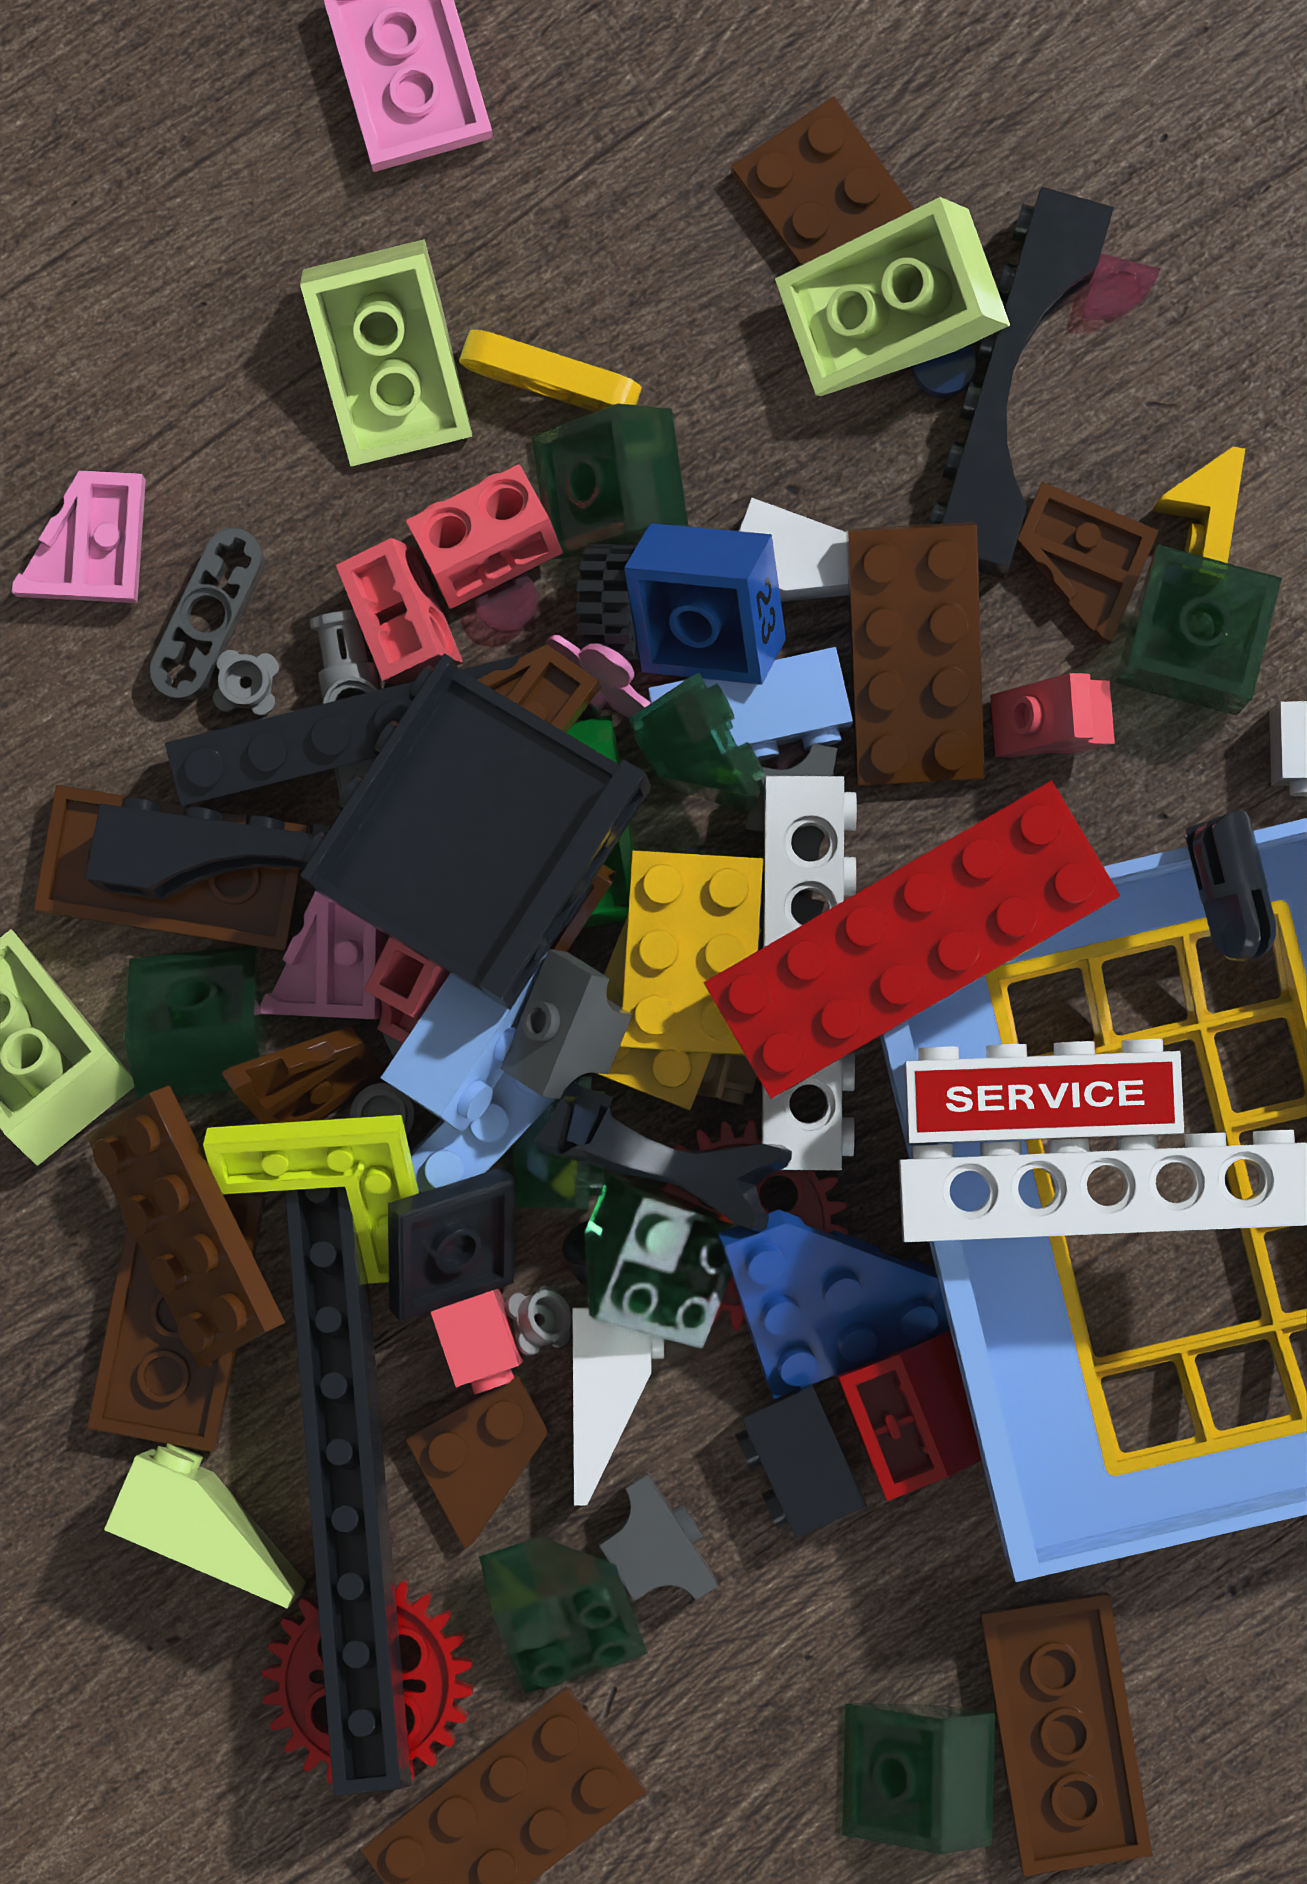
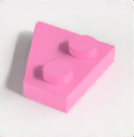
(91, 544)
(328, 966)

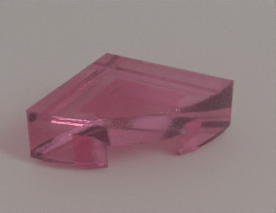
(1117, 287)

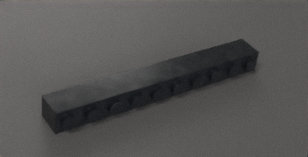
(347, 1496)

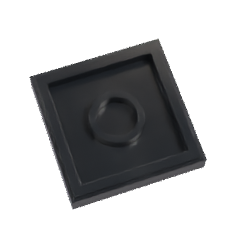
(451, 1243)

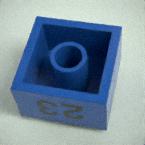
(706, 603)

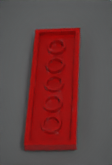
(911, 939)

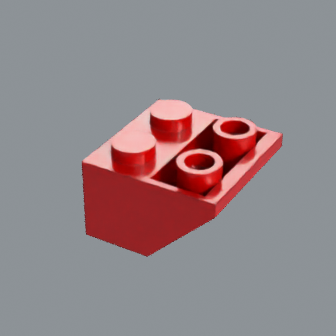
(912, 1415)

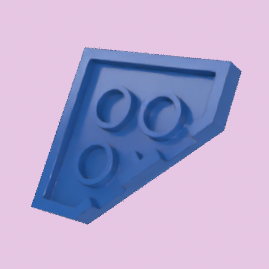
(826, 1300)

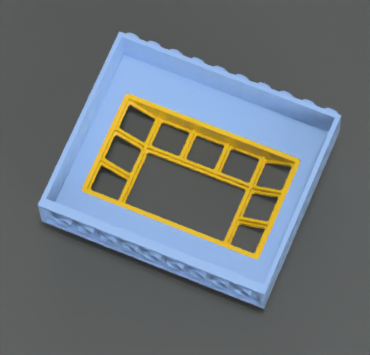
(1014, 1303)

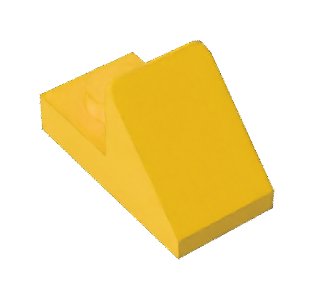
(1212, 498)

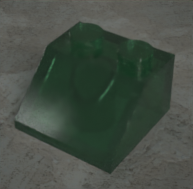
(610, 476)
(1199, 631)
(192, 1019)
(919, 1776)

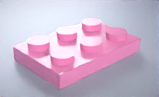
(408, 77)

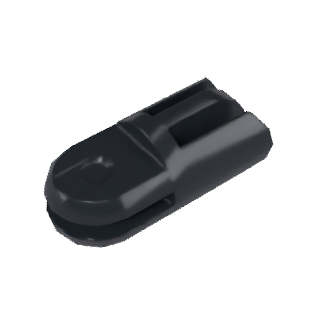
(1232, 885)

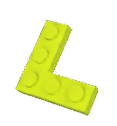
(355, 1153)

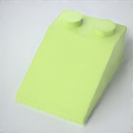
(893, 298)
(386, 352)
(51, 1059)
(196, 1520)

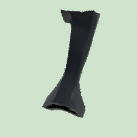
(719, 1177)

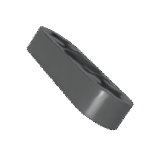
(241, 579)

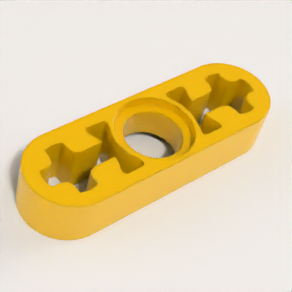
(546, 372)

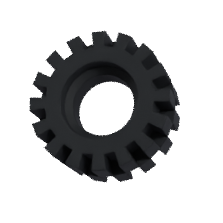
(605, 599)

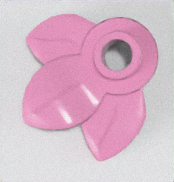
(612, 672)

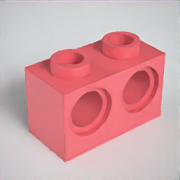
(487, 542)
(397, 610)
(478, 1341)

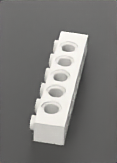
(789, 805)
(1277, 1202)

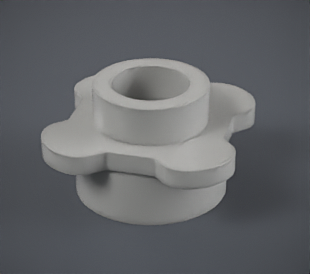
(233, 669)
(552, 1314)

